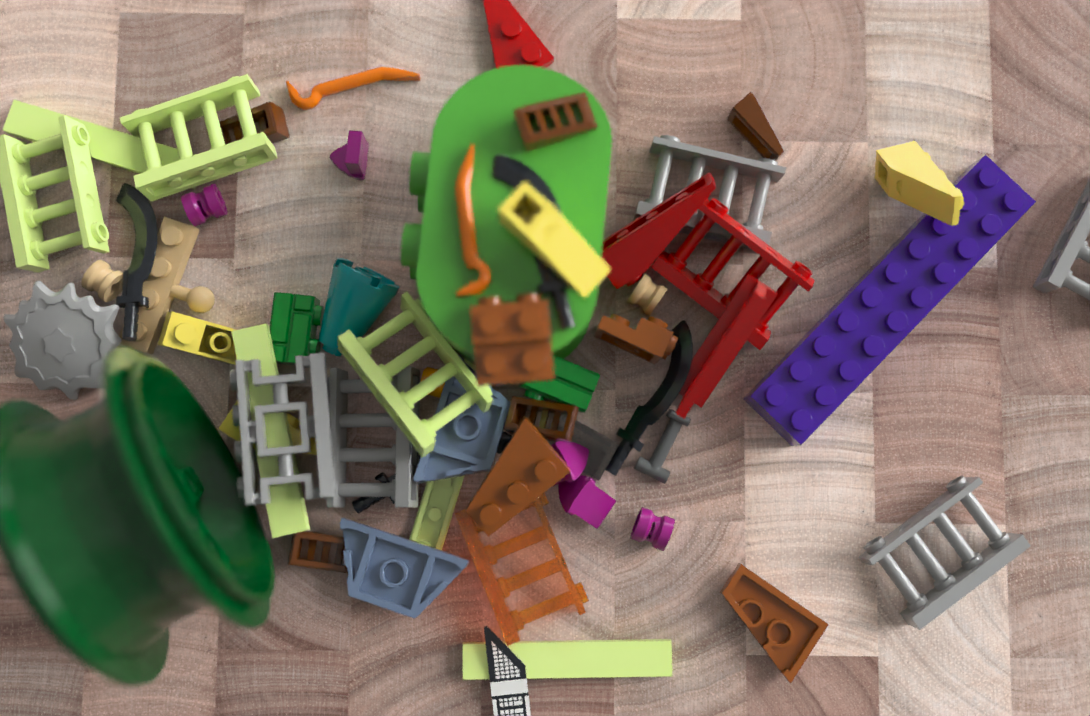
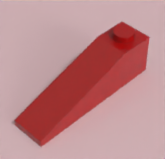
(640, 243)

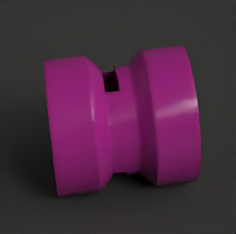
(204, 205)
(660, 530)

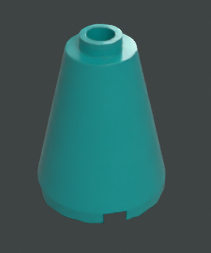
(353, 302)

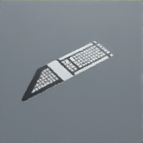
(506, 677)

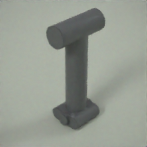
(654, 466)

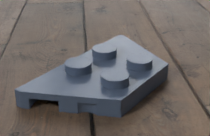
(468, 441)
(395, 570)

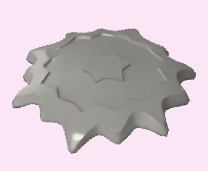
(62, 339)

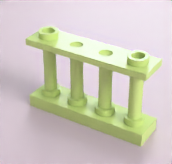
(206, 166)
(21, 203)
(401, 404)

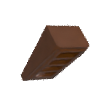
(552, 107)
(270, 120)
(754, 127)
(520, 405)
(295, 549)

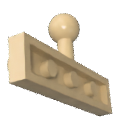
(162, 286)

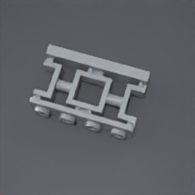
(313, 426)

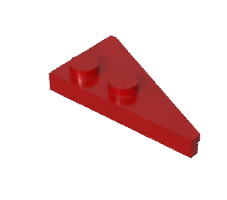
(512, 37)

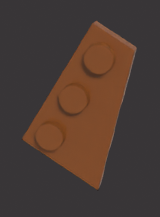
(518, 477)
(774, 619)

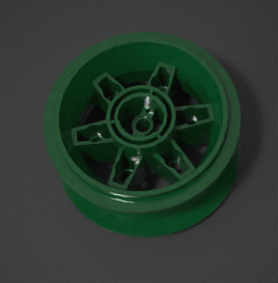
(128, 520)

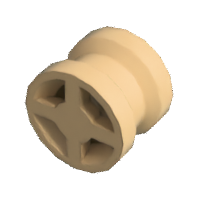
(103, 280)
(647, 294)

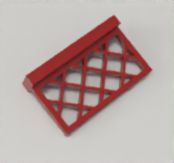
(725, 342)

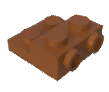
(648, 339)
(512, 340)

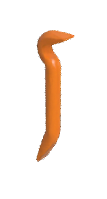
(349, 82)
(467, 228)

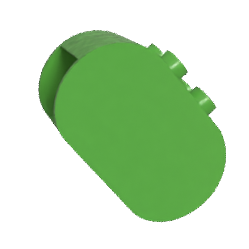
(571, 168)

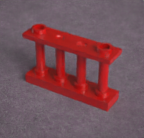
(700, 286)

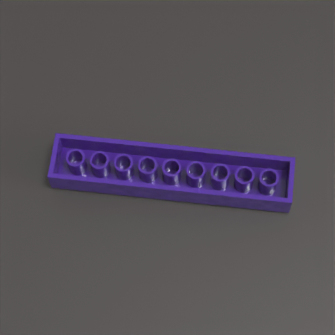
(886, 304)

